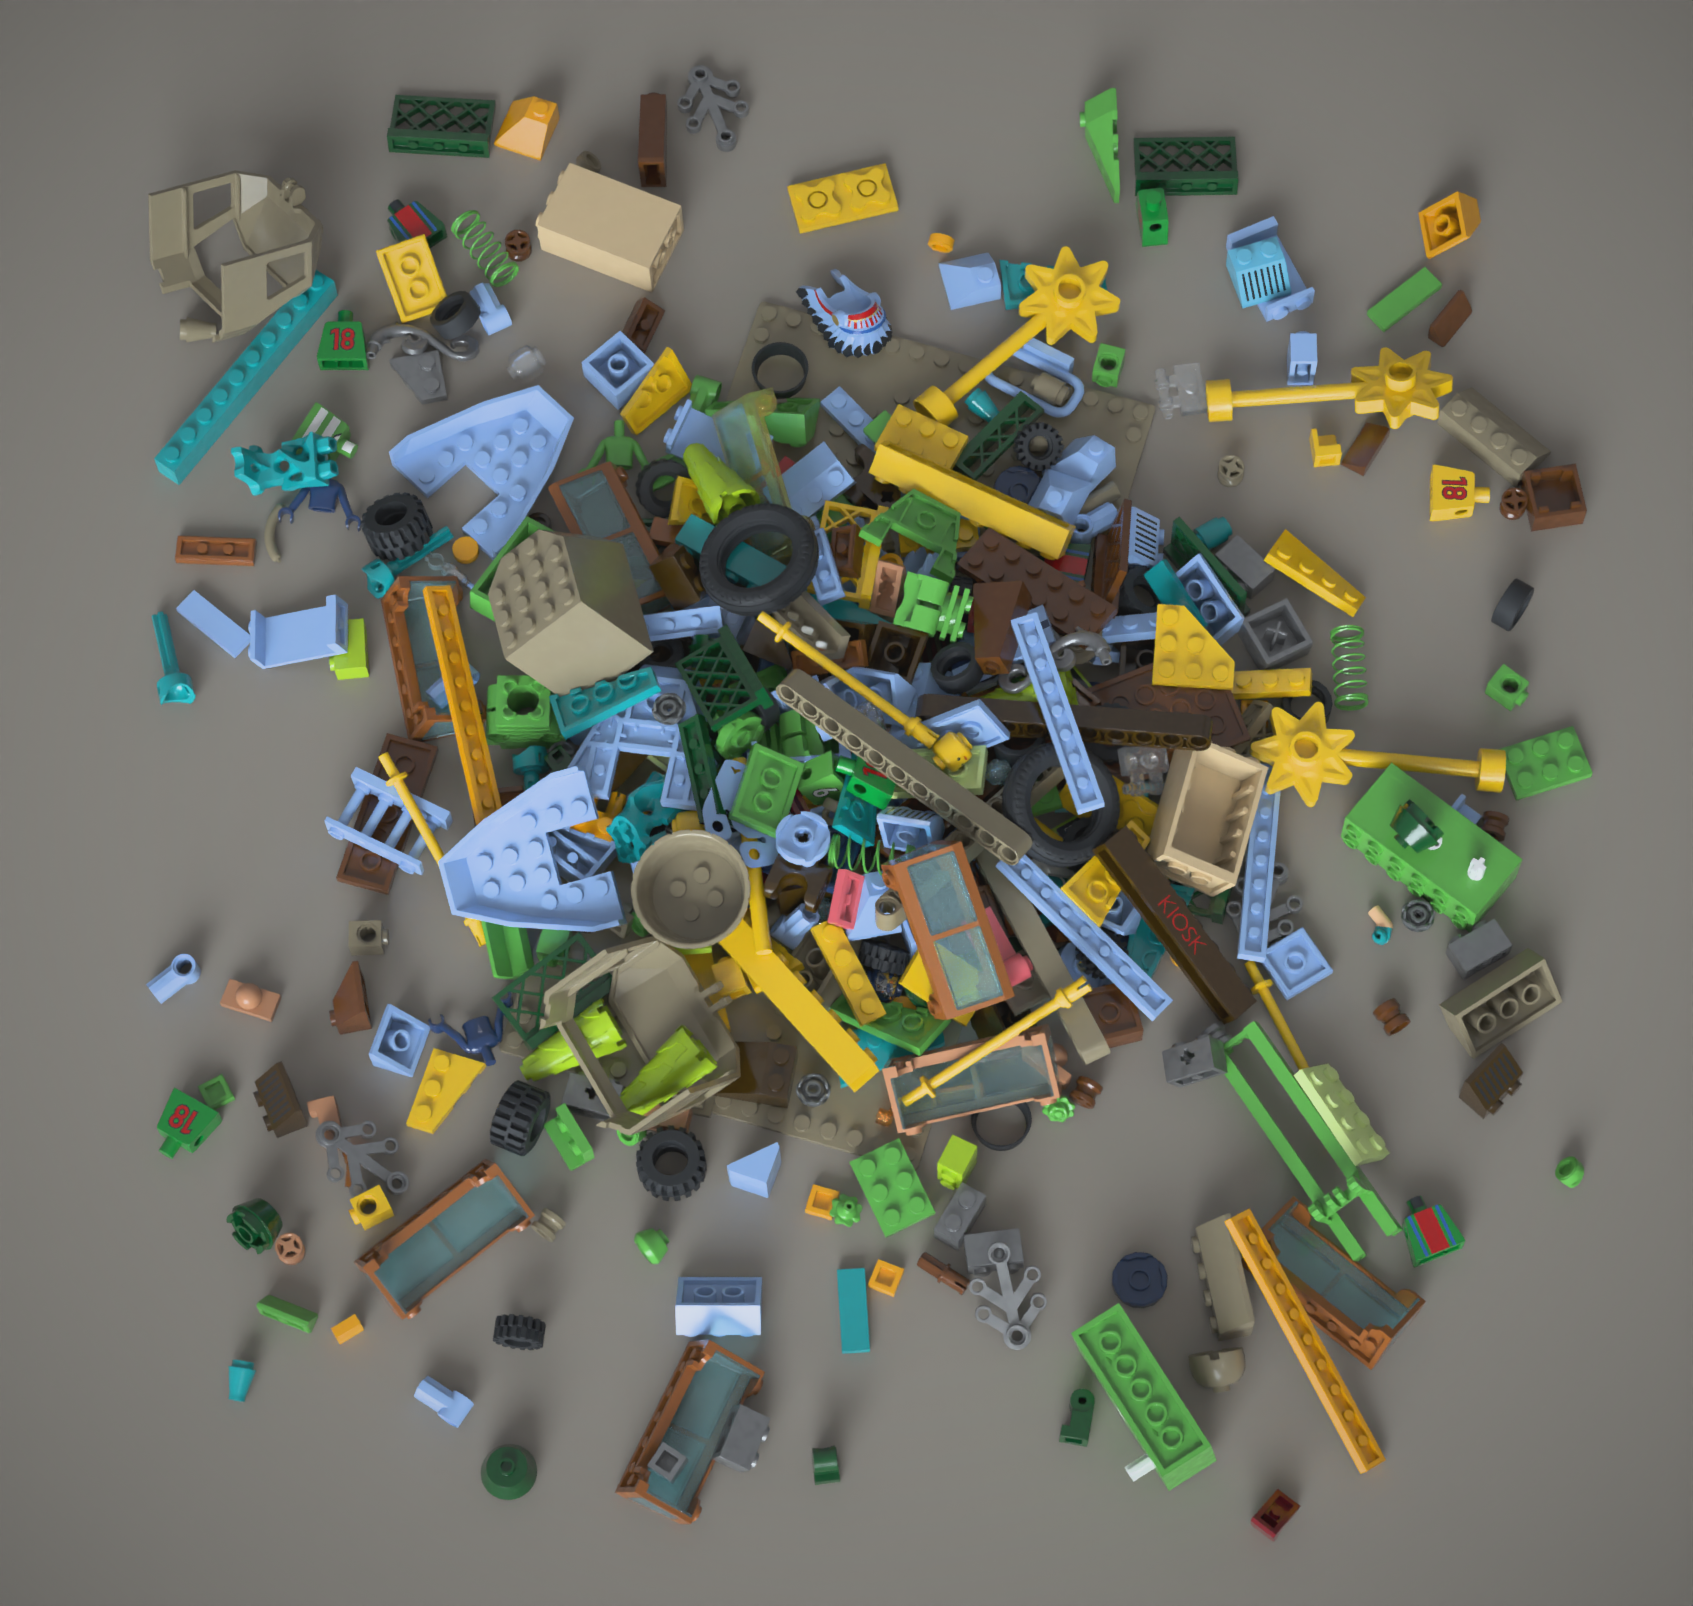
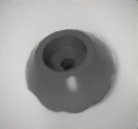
(665, 702)
(1421, 908)
(809, 1082)

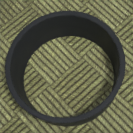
(780, 348)
(1028, 1118)

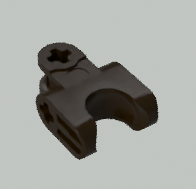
(867, 489)
(812, 879)

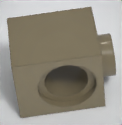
(359, 929)

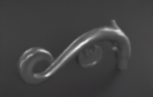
(422, 338)
(1064, 663)

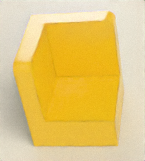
(1324, 449)

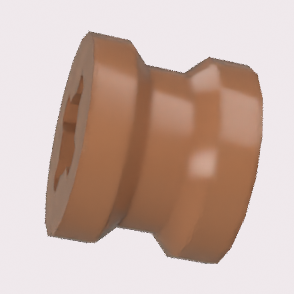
(285, 1244)

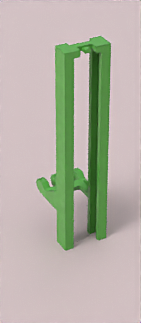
(1324, 1205)

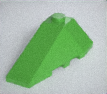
(1100, 132)
(790, 422)

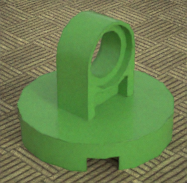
(737, 735)

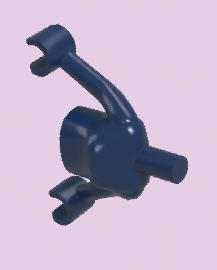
(323, 500)
(478, 1033)

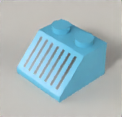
(1258, 272)

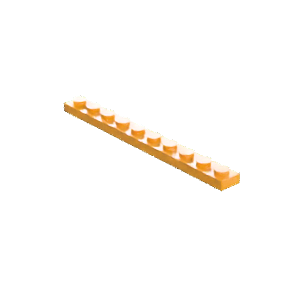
(462, 701)
(1305, 1341)

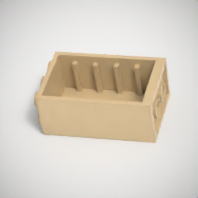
(610, 227)
(1206, 817)

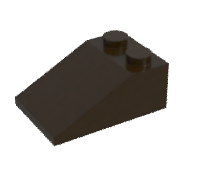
(765, 1072)

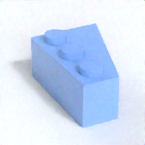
(580, 854)

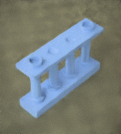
(387, 796)

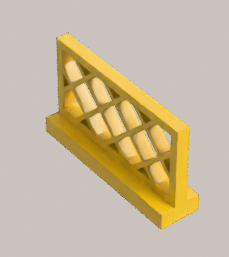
(871, 551)

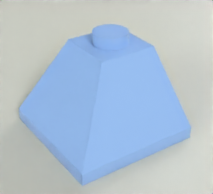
(970, 280)
(1086, 459)
(1061, 495)
(865, 924)

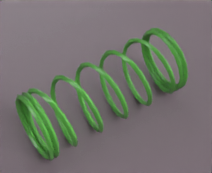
(459, 220)
(1353, 696)
(835, 848)

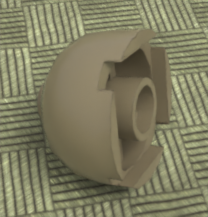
(1218, 1368)

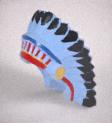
(849, 319)

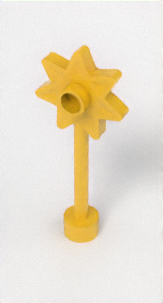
(1062, 301)
(1394, 387)
(1310, 754)

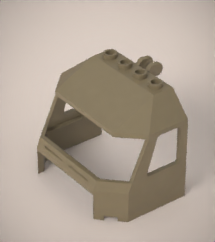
(272, 230)
(652, 997)

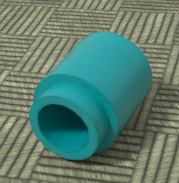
(1214, 532)

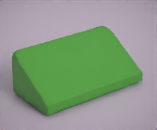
(287, 1313)

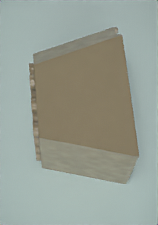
(568, 610)

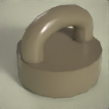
(588, 161)
(829, 805)

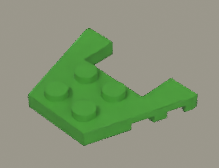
(923, 522)

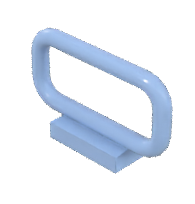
(1052, 362)

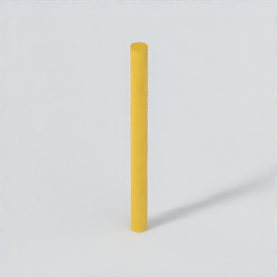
(757, 899)

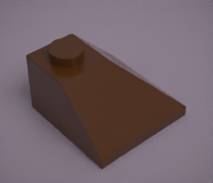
(351, 1003)

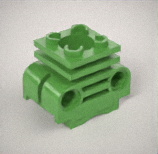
(932, 608)
(516, 730)
(796, 737)

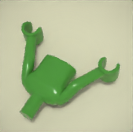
(618, 449)

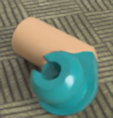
(1383, 926)

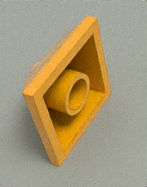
(528, 127)
(1448, 222)

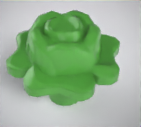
(1060, 1110)
(845, 1210)

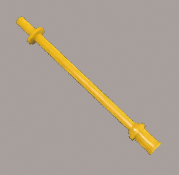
(911, 725)
(397, 780)
(1262, 988)
(1063, 998)

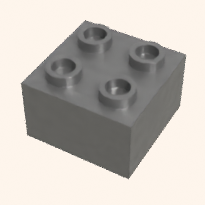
(1275, 636)

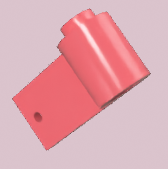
(1017, 967)

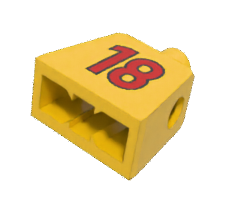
(1454, 493)

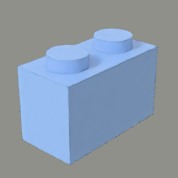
(1301, 358)

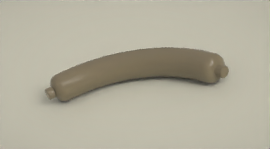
(269, 533)

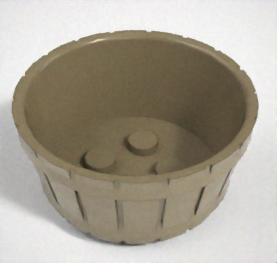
(690, 889)

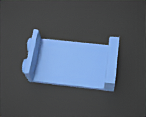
(1300, 296)
(692, 428)
(299, 634)

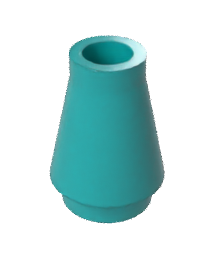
(981, 405)
(240, 1378)

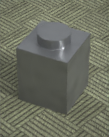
(667, 1463)

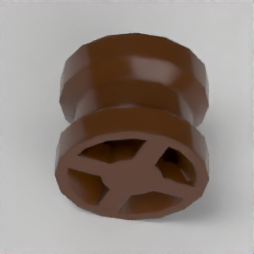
(516, 239)
(1518, 499)
(1494, 824)
(1085, 1092)

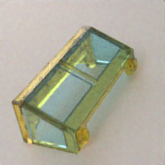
(752, 456)

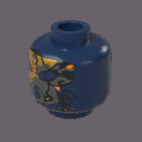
(884, 984)

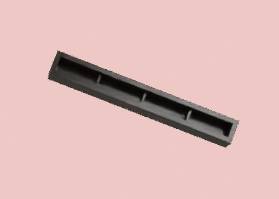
(1174, 925)

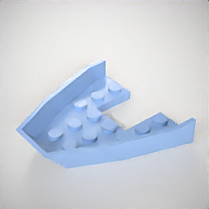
(504, 442)
(639, 732)
(509, 870)

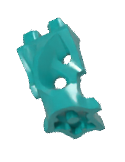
(304, 470)
(636, 826)

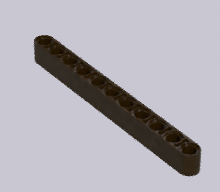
(1094, 723)

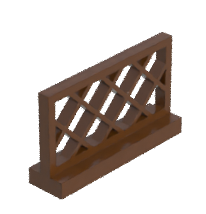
(1111, 556)

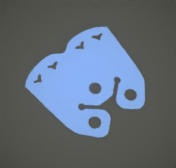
(727, 785)

